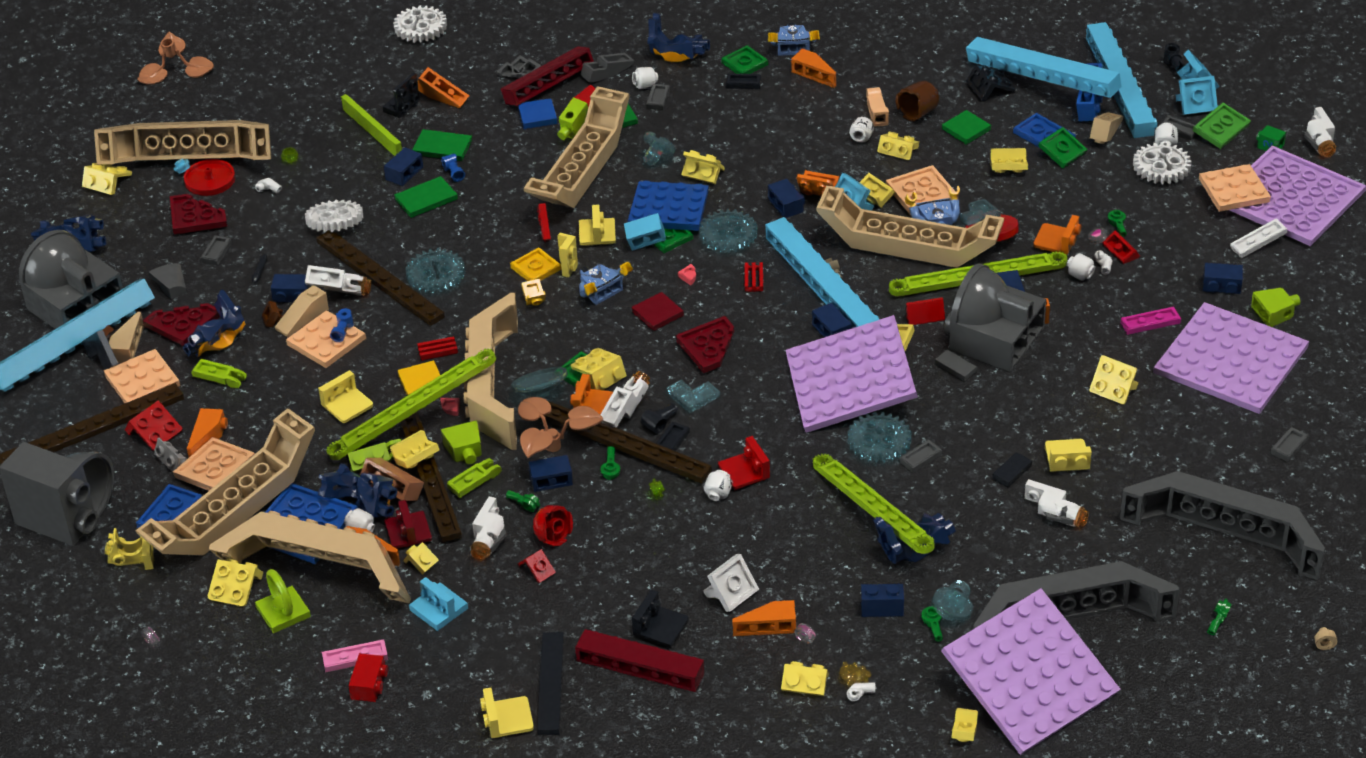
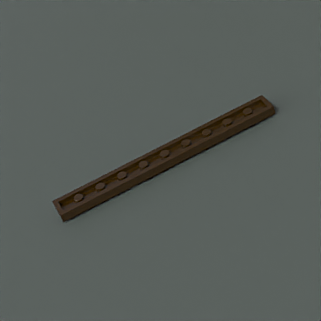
(381, 278)
(103, 421)
(635, 446)
(434, 487)

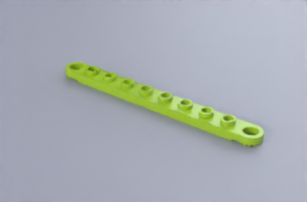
(954, 277)
(411, 404)
(874, 503)

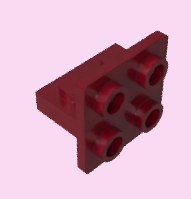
(407, 527)

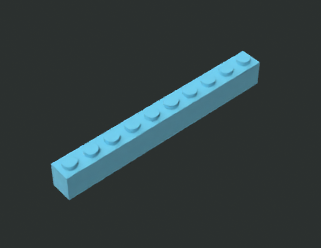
(1044, 67)
(1129, 96)
(817, 272)
(73, 332)

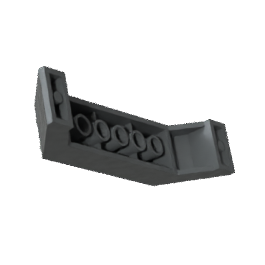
(1228, 512)
(1092, 592)

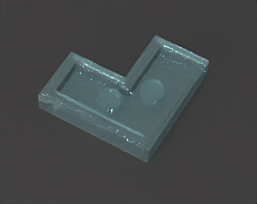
(978, 212)
(692, 398)

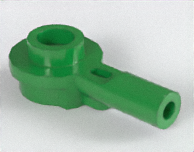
(1116, 219)
(610, 469)
(527, 501)
(1222, 609)
(932, 619)

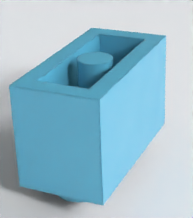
(644, 231)

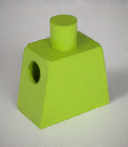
(572, 118)
(1274, 305)
(462, 442)

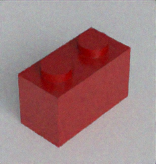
(368, 677)

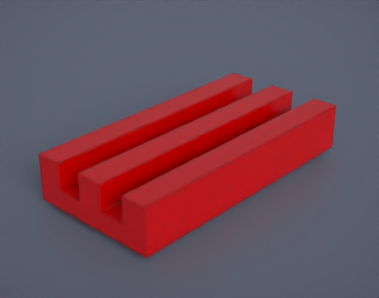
(754, 267)
(437, 348)

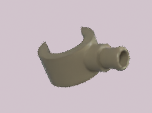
(834, 265)

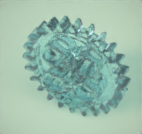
(728, 230)
(422, 275)
(879, 437)

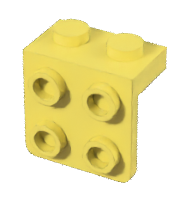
(103, 177)
(602, 367)
(343, 398)
(1068, 455)
(233, 582)
(506, 715)

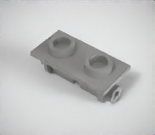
(168, 454)

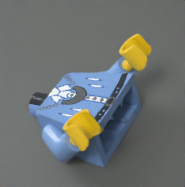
(792, 39)
(939, 211)
(602, 282)

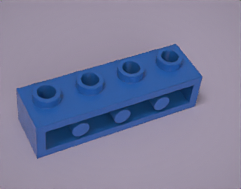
(1087, 103)

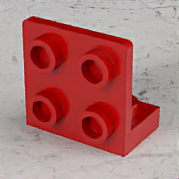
(153, 424)
(747, 467)

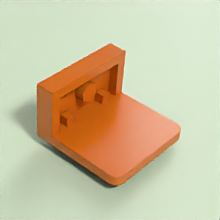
(815, 182)
(1058, 238)
(589, 397)

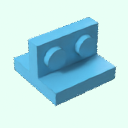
(1194, 68)
(1197, 95)
(855, 191)
(437, 604)

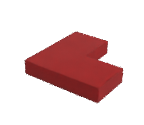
(543, 221)

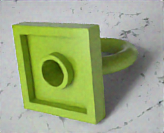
(283, 606)

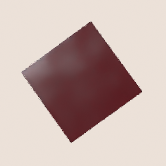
(657, 311)

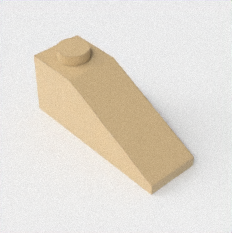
(1105, 126)
(304, 309)
(126, 338)

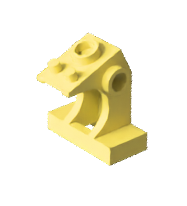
(129, 552)

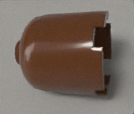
(917, 100)

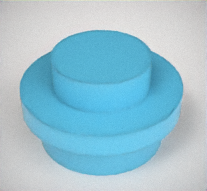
(181, 165)

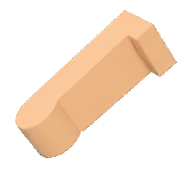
(877, 106)

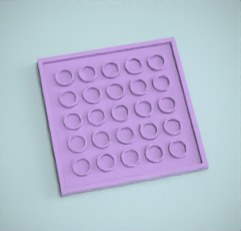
(1302, 195)
(1231, 357)
(850, 374)
(1030, 671)

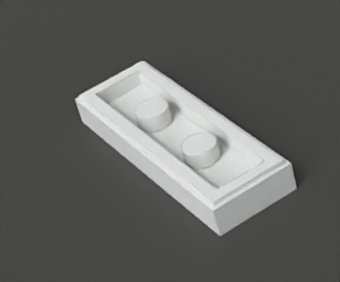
(1258, 238)

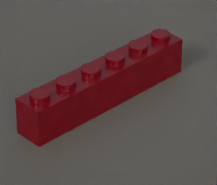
(546, 76)
(640, 660)

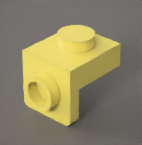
(421, 557)
(965, 725)

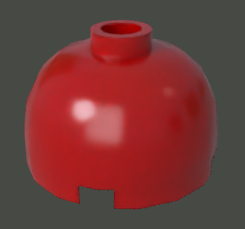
(553, 524)

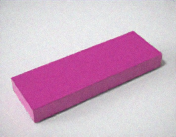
(1150, 320)

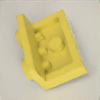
(897, 146)
(1008, 159)
(879, 193)
(567, 253)
(413, 450)
(804, 679)

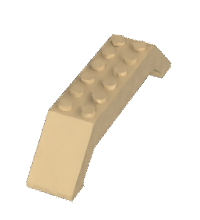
(183, 141)
(586, 152)
(905, 235)
(485, 332)
(238, 494)
(312, 540)

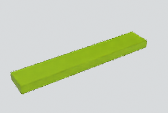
(371, 125)

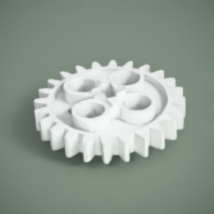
(420, 24)
(1162, 163)
(334, 215)

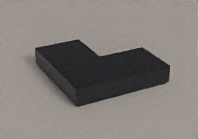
(98, 345)

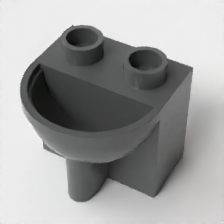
(64, 278)
(993, 319)
(57, 492)

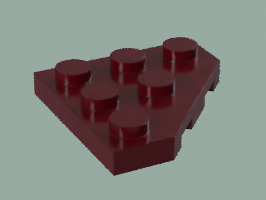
(194, 215)
(181, 322)
(707, 343)

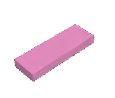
(347, 656)

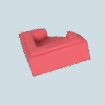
(688, 274)
(450, 405)

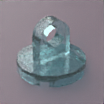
(657, 147)
(952, 603)

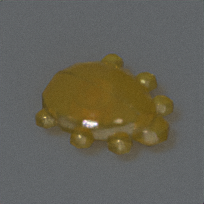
(854, 674)

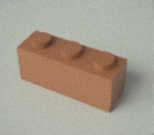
(407, 485)

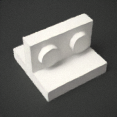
(731, 583)

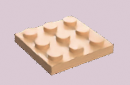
(925, 182)
(1234, 187)
(315, 340)
(140, 376)
(212, 463)

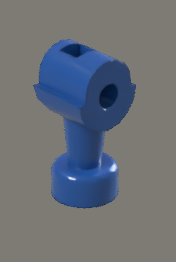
(450, 163)
(344, 320)

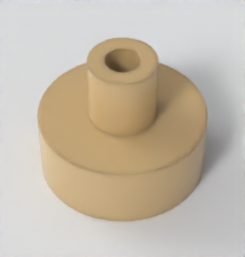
(1325, 639)

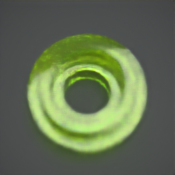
(289, 155)
(657, 488)

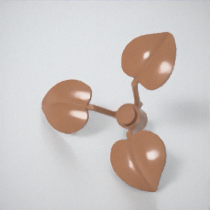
(169, 47)
(537, 440)

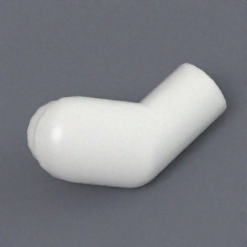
(266, 184)
(1105, 261)
(857, 690)

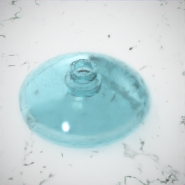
(540, 381)

